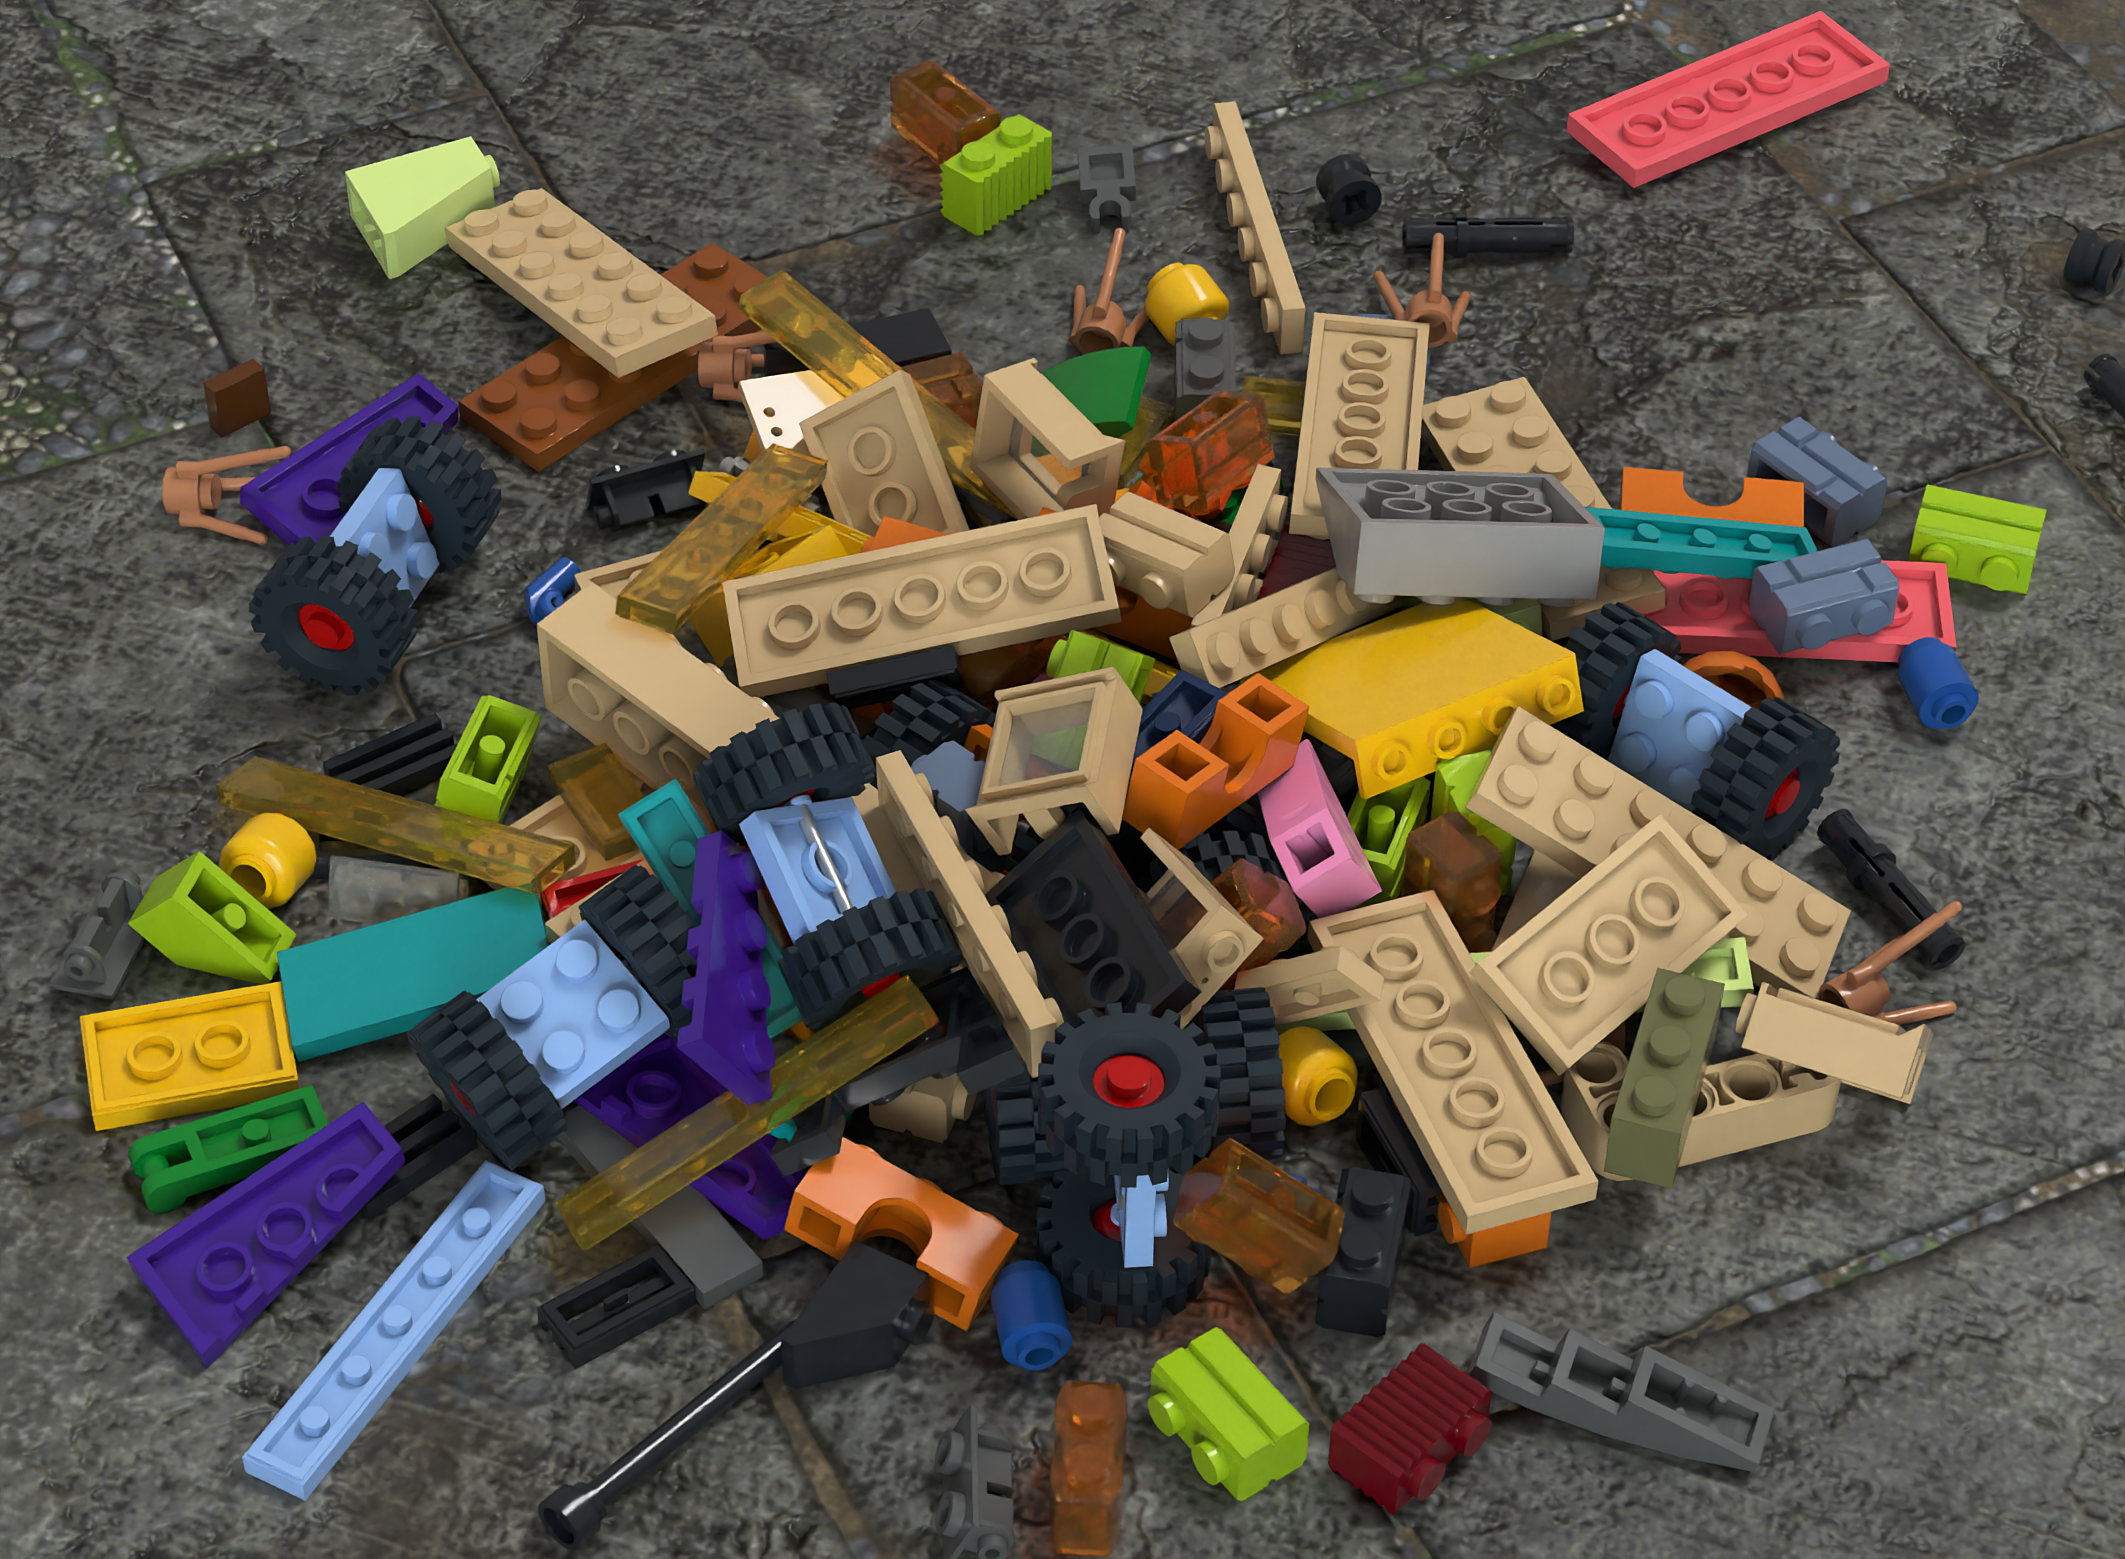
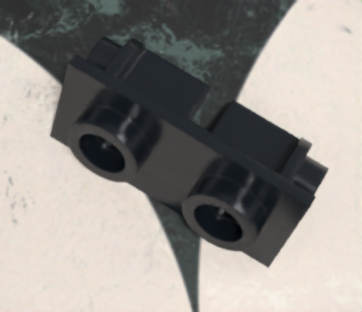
(623, 493)

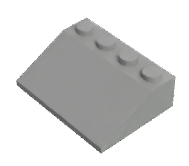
(1460, 536)

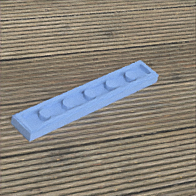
(393, 1331)

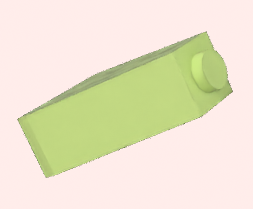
(413, 197)

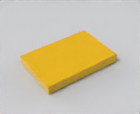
(188, 1055)

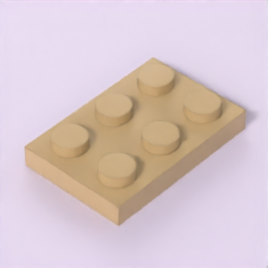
(883, 460)

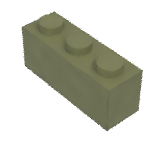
(1664, 1078)

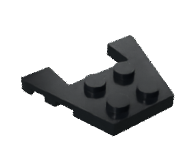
(963, 1042)

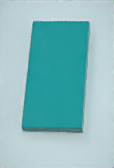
(405, 969)

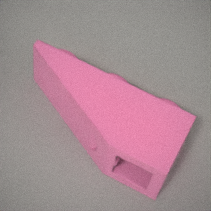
(1315, 838)

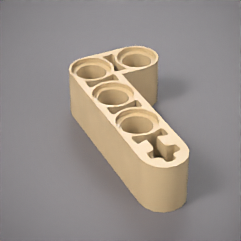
(1738, 1107)

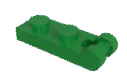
(222, 1147)

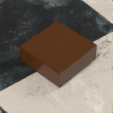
(237, 397)

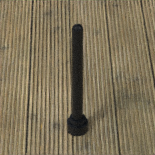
(575, 1511)

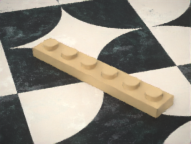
(1258, 231)
(1273, 628)
(978, 928)

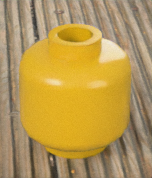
(1181, 294)
(269, 858)
(1315, 1076)

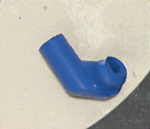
(547, 590)

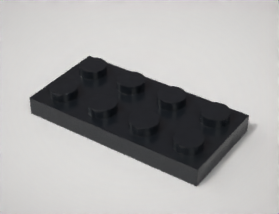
(1090, 927)

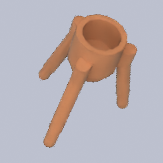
(1429, 304)
(1103, 322)
(725, 364)
(193, 490)
(1867, 991)

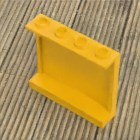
(1426, 688)

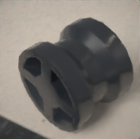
(1348, 189)
(2095, 261)

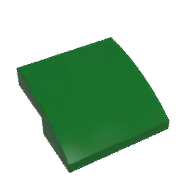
(1104, 386)

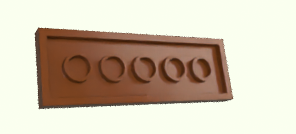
(567, 397)

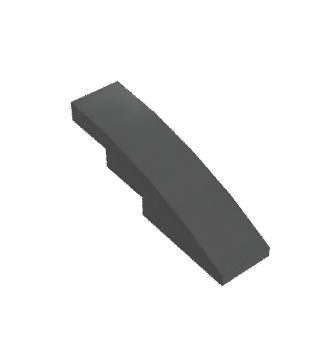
(1630, 1400)

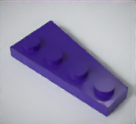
(301, 491)
(729, 986)
(662, 1089)
(255, 1238)

